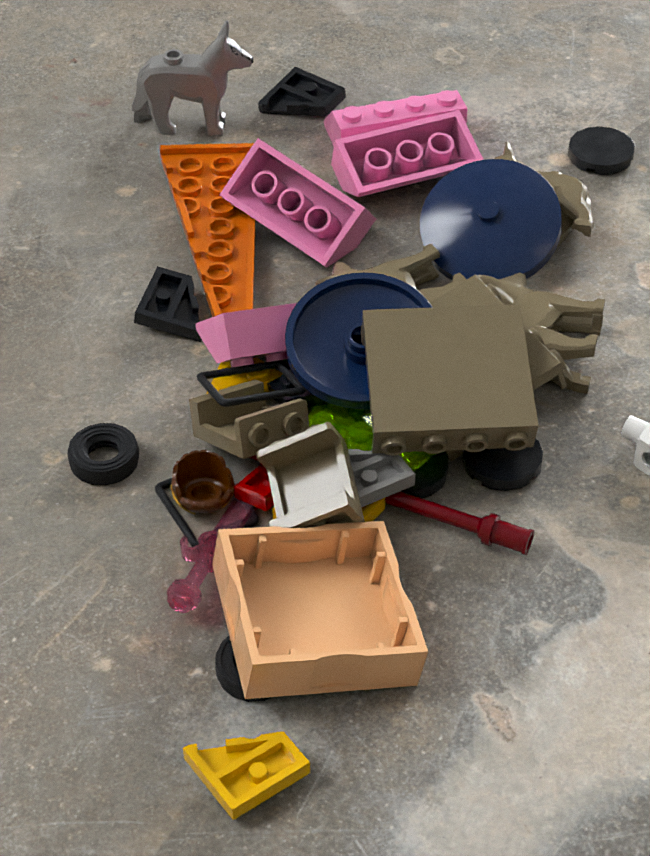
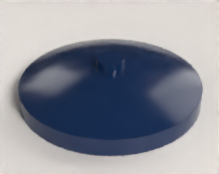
(491, 220)
(326, 334)

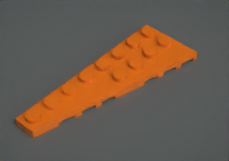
(216, 230)

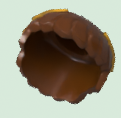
(202, 482)

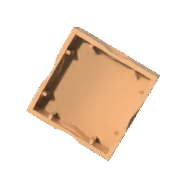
(317, 609)

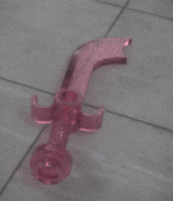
(185, 593)

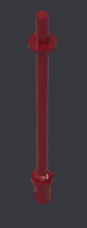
(488, 528)

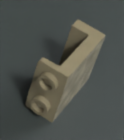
(247, 426)
(311, 479)

